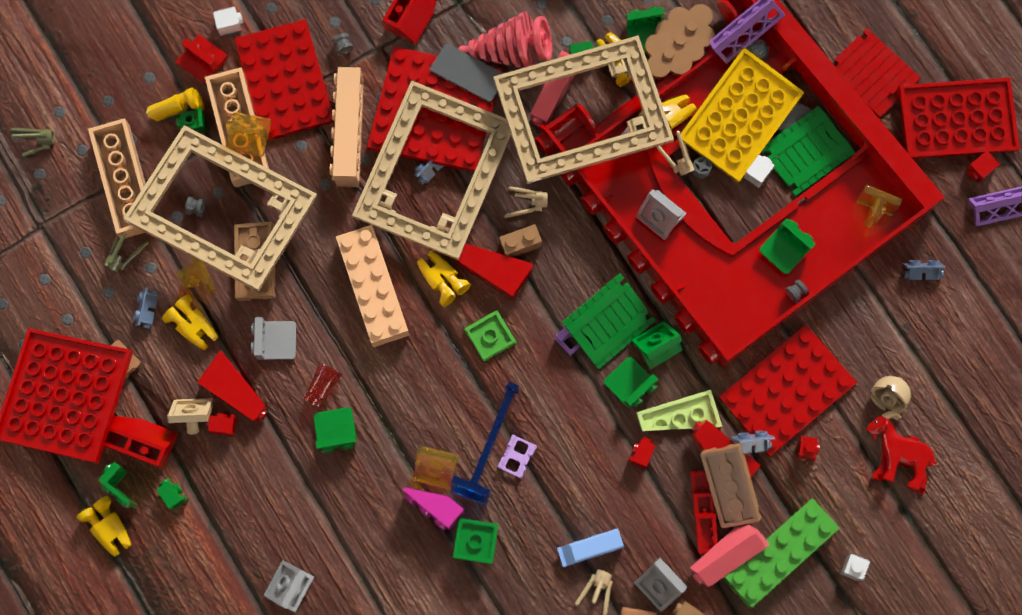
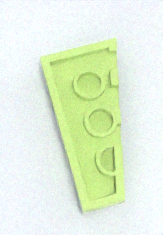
(680, 413)

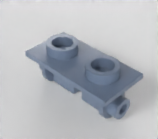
(425, 171)
(931, 269)
(143, 316)
(759, 440)

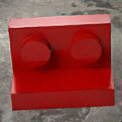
(201, 58)

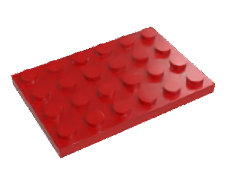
(285, 78)
(958, 118)
(788, 388)

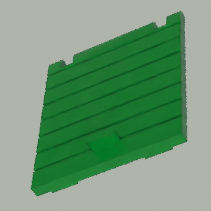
(808, 150)
(609, 321)

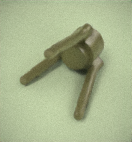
(43, 137)
(113, 261)

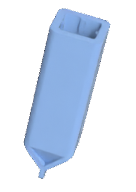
(590, 547)

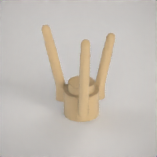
(684, 165)
(538, 199)
(601, 580)

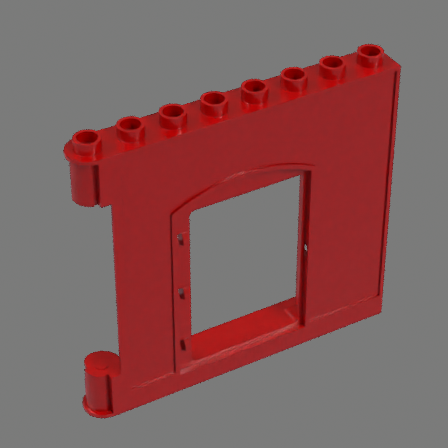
(726, 287)

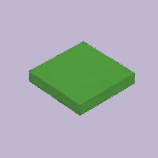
(490, 336)

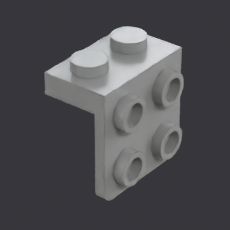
(273, 339)

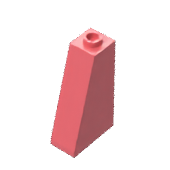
(550, 99)
(728, 554)

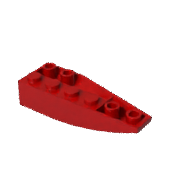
(409, 18)
(141, 440)

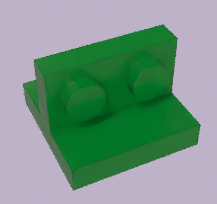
(658, 344)
(475, 541)

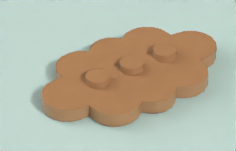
(679, 41)

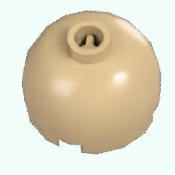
(891, 393)

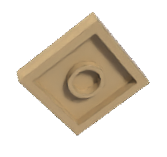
(191, 412)

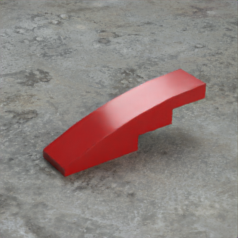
(703, 512)

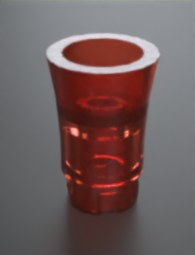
(322, 384)

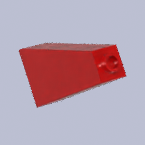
(495, 269)
(228, 385)
(708, 436)

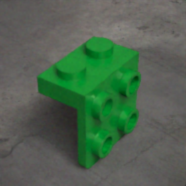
(643, 23)
(787, 246)
(630, 383)
(335, 430)
(112, 476)

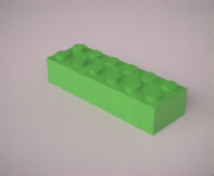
(786, 550)

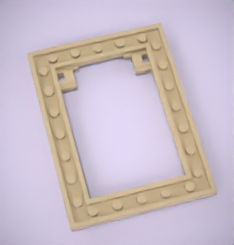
(633, 62)
(380, 214)
(260, 263)

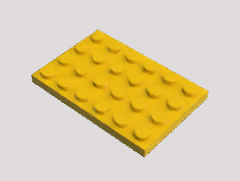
(741, 114)

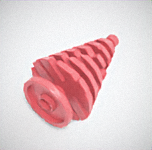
(514, 42)

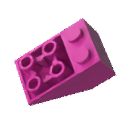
(440, 507)

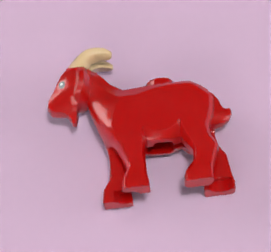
(900, 451)

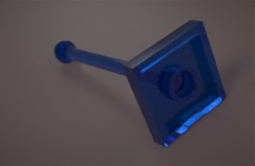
(471, 488)

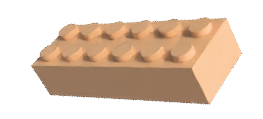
(229, 95)
(348, 127)
(118, 170)
(372, 286)

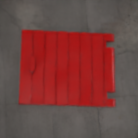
(874, 72)

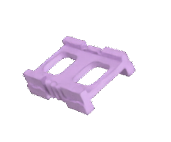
(511, 454)

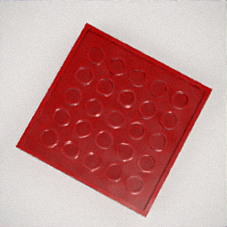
(433, 134)
(63, 395)

